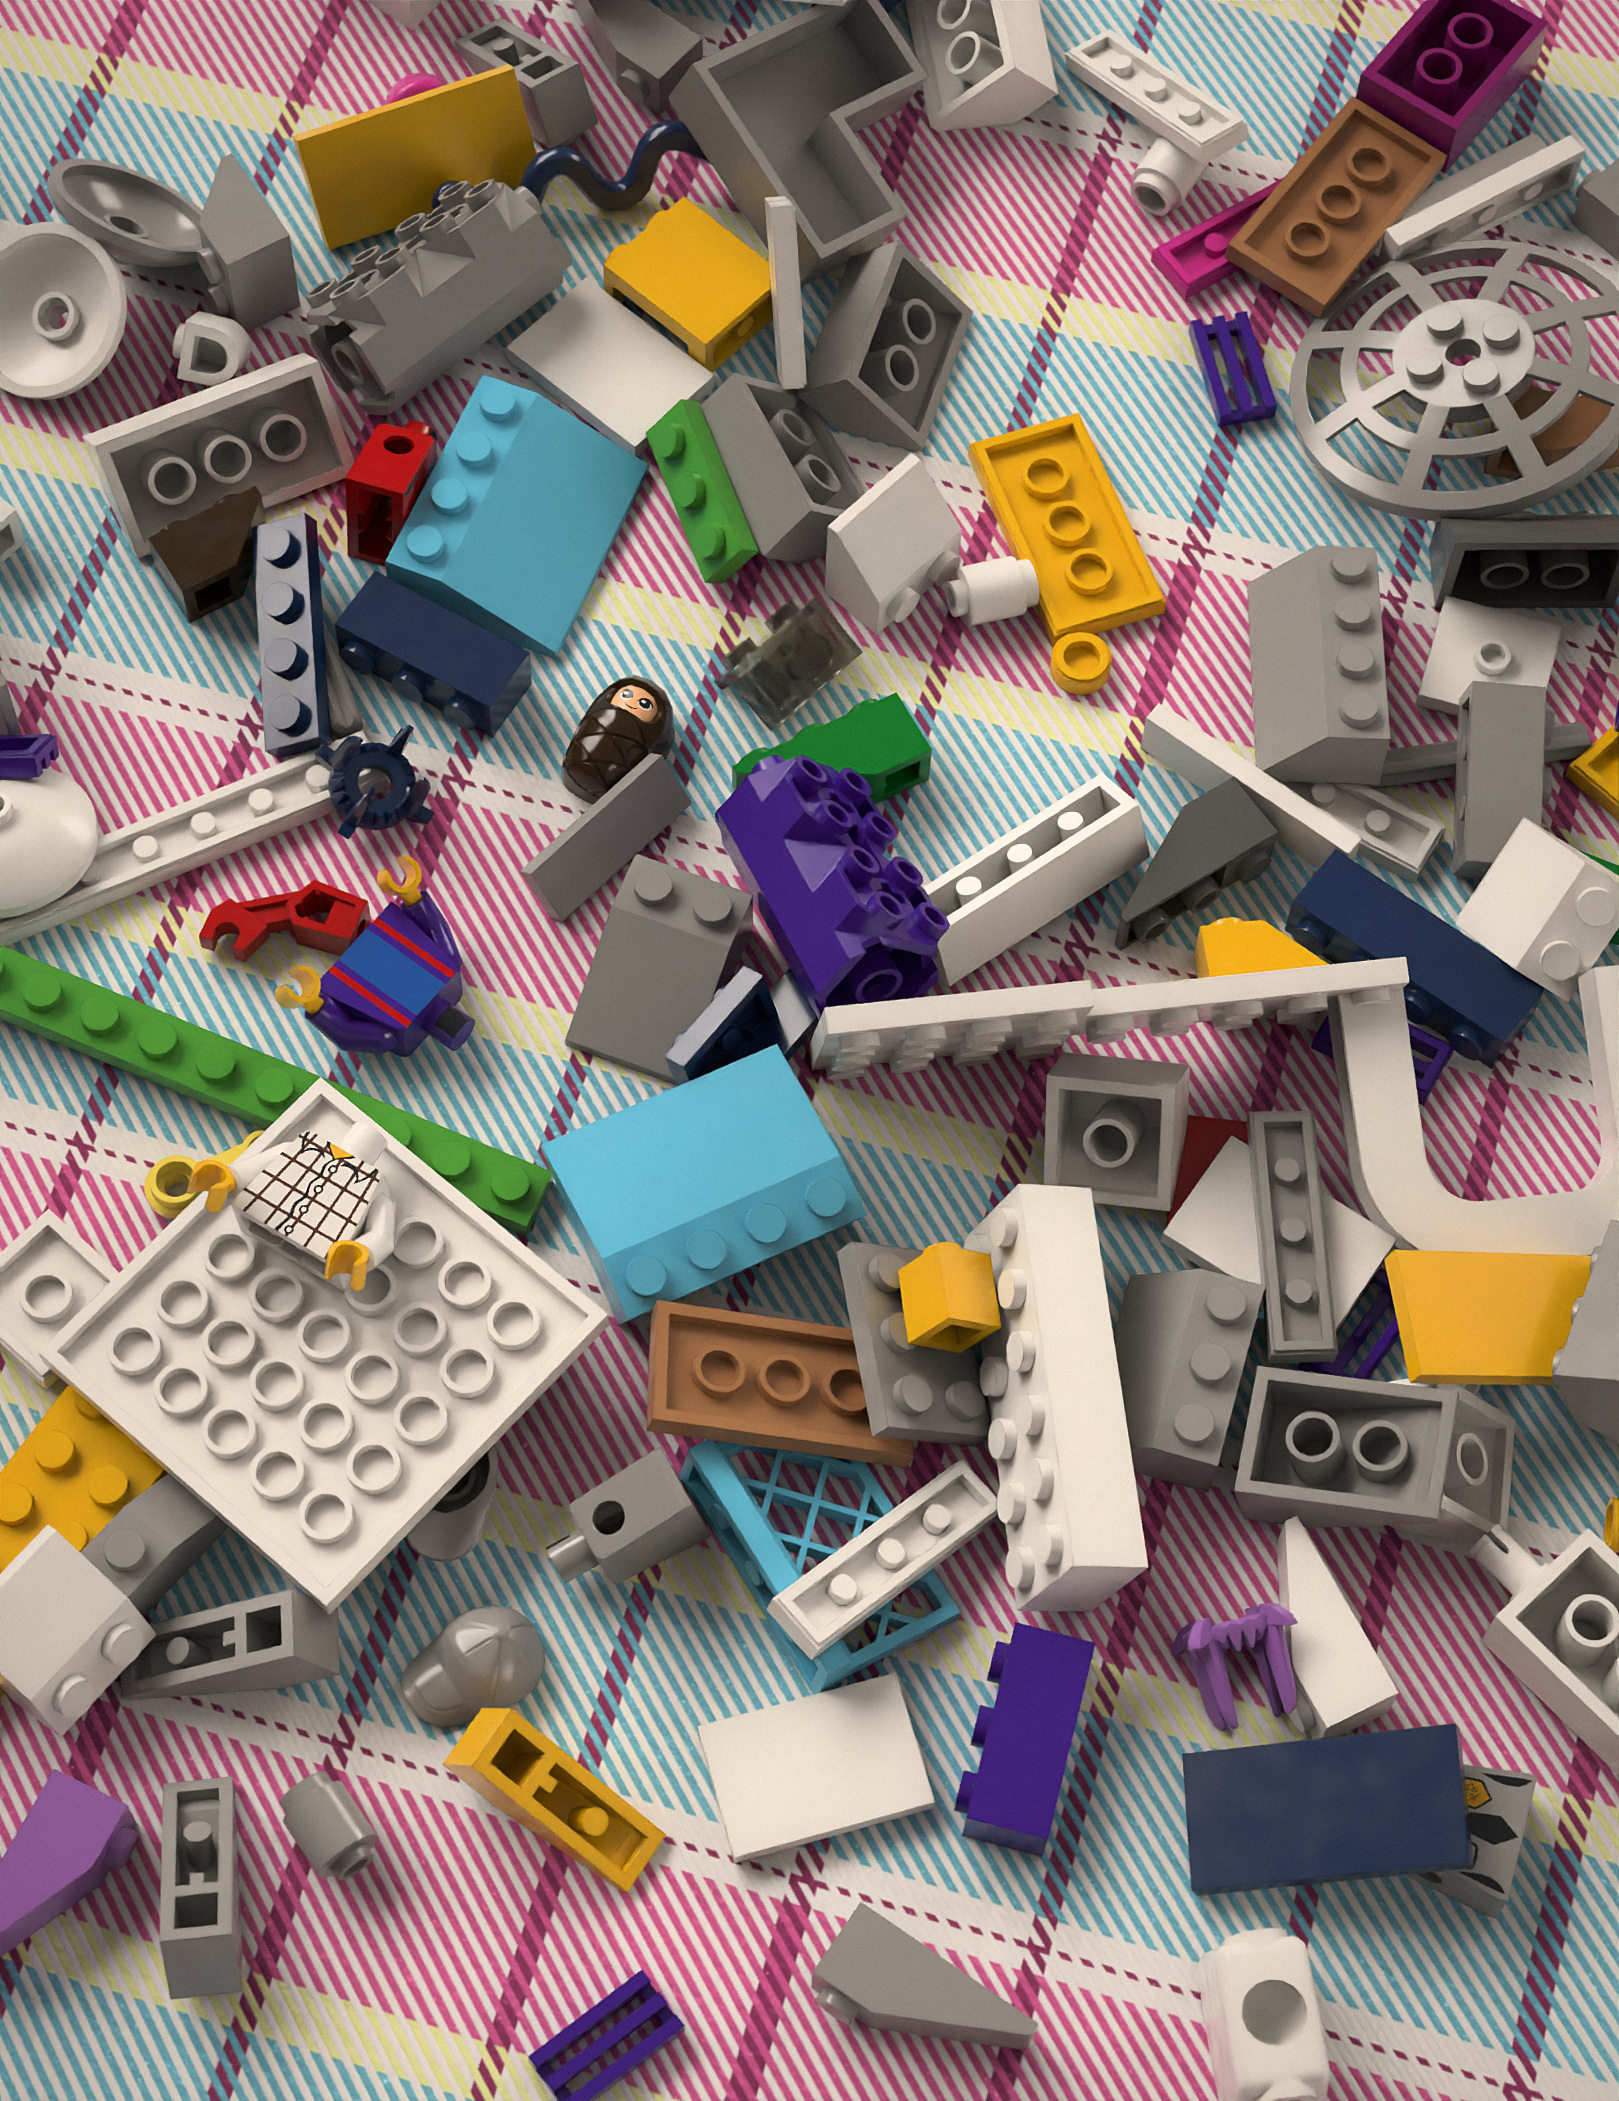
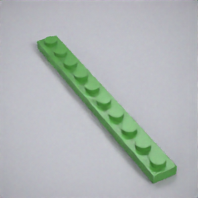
(246, 1080)

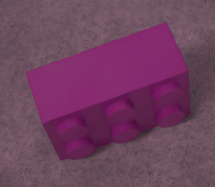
(1453, 69)

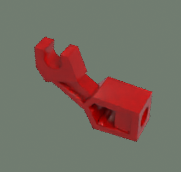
(258, 917)

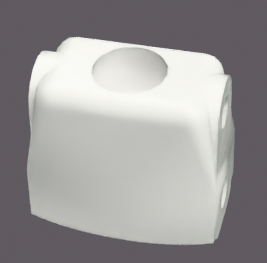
(1263, 2019)

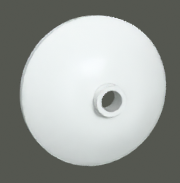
(42, 276)
(44, 840)

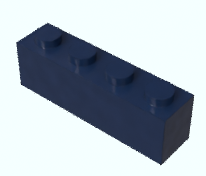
(1452, 979)

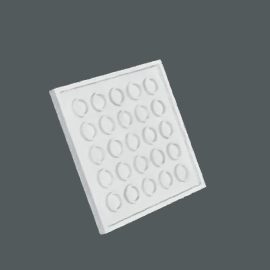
(315, 1408)

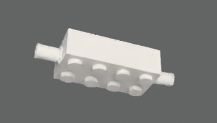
(1561, 1631)

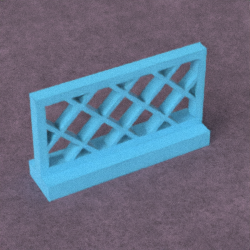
(763, 1553)

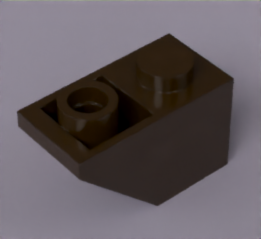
(209, 554)

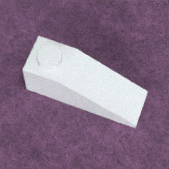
(1330, 1656)

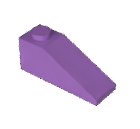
(60, 1855)

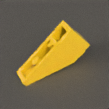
(553, 1796)

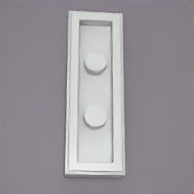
(1388, 830)

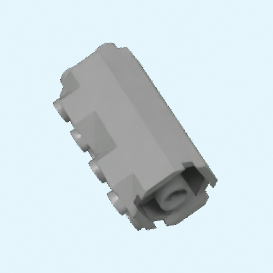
(436, 294)

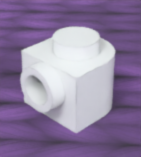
(210, 349)

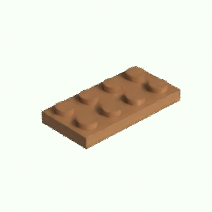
(1335, 206)
(761, 1384)

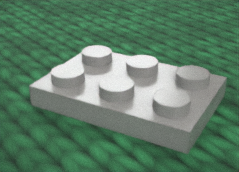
(906, 1386)

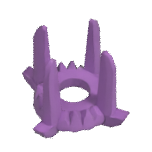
(1259, 1630)

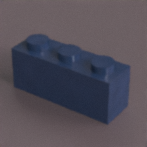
(433, 654)

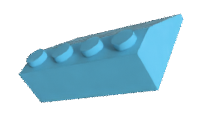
(517, 517)
(701, 1183)

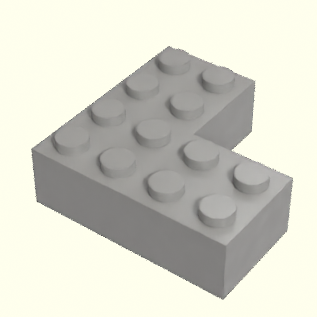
(783, 122)

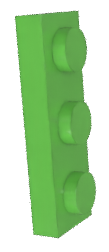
(701, 492)

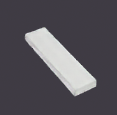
(1157, 96)
(1210, 763)
(884, 1559)

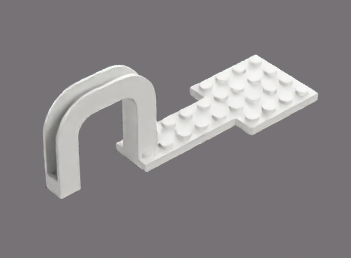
(1370, 1066)

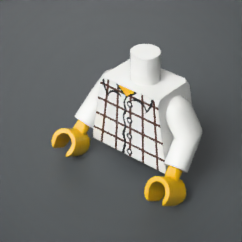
(311, 1202)

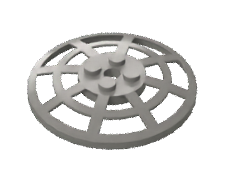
(1460, 393)

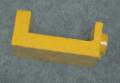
(694, 282)

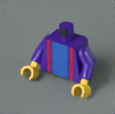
(392, 981)

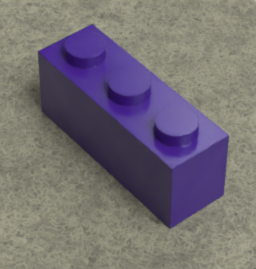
(1024, 1738)

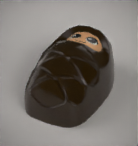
(616, 735)

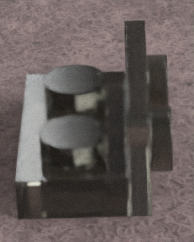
(789, 662)

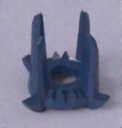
(361, 809)

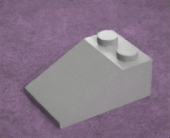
(658, 964)
(1344, 1450)

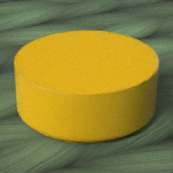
(1080, 663)

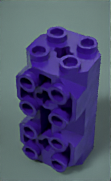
(819, 877)

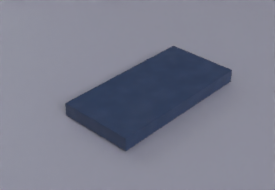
(1327, 1810)

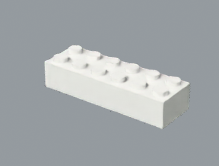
(1057, 1404)

